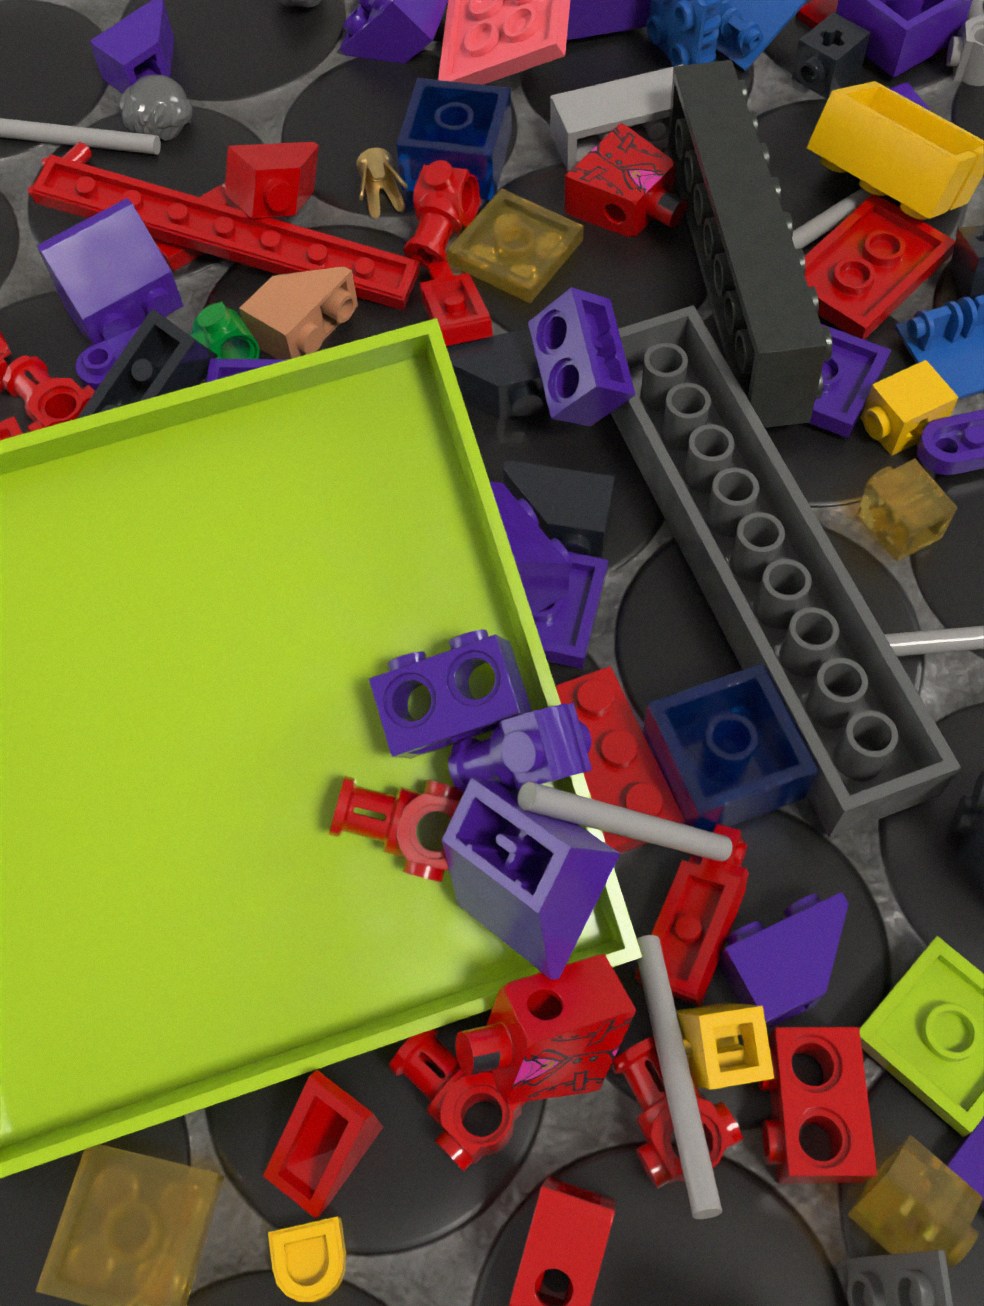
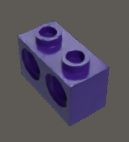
(581, 358)
(453, 709)

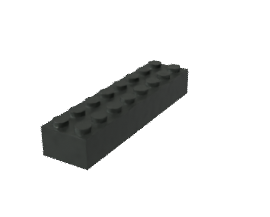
(746, 245)

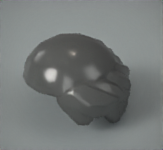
(156, 107)

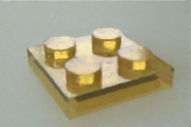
(515, 245)
(130, 1231)

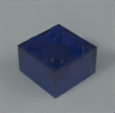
(459, 125)
(728, 749)

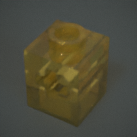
(905, 509)
(918, 1205)

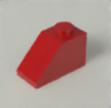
(271, 177)

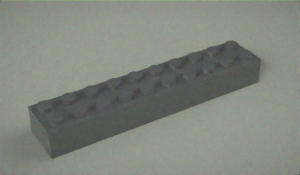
(776, 577)

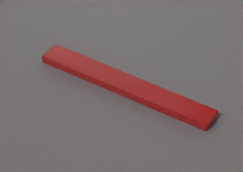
(226, 230)

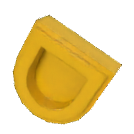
(309, 1259)

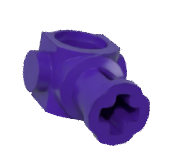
(525, 749)

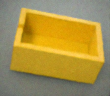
(898, 149)

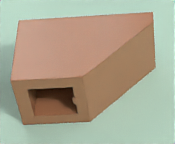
(299, 310)

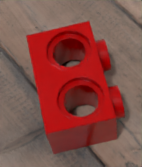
(835, 1106)

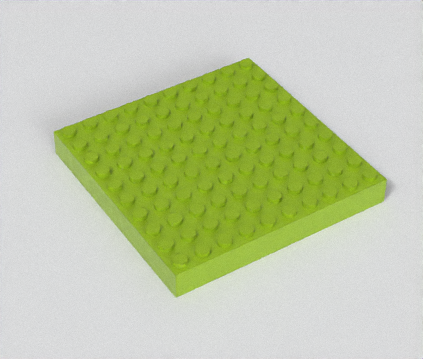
(179, 718)

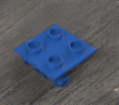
(751, 26)
(685, 29)
(950, 342)

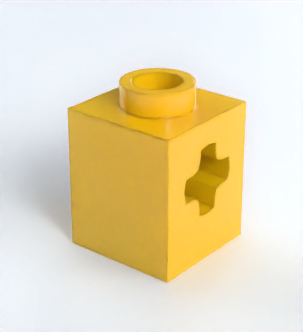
(905, 404)
(714, 1048)

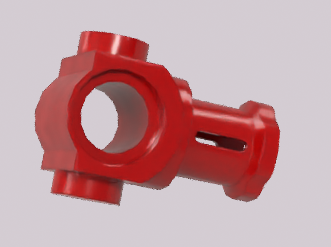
(443, 205)
(46, 398)
(400, 821)
(644, 1076)
(453, 1097)

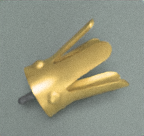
(377, 173)

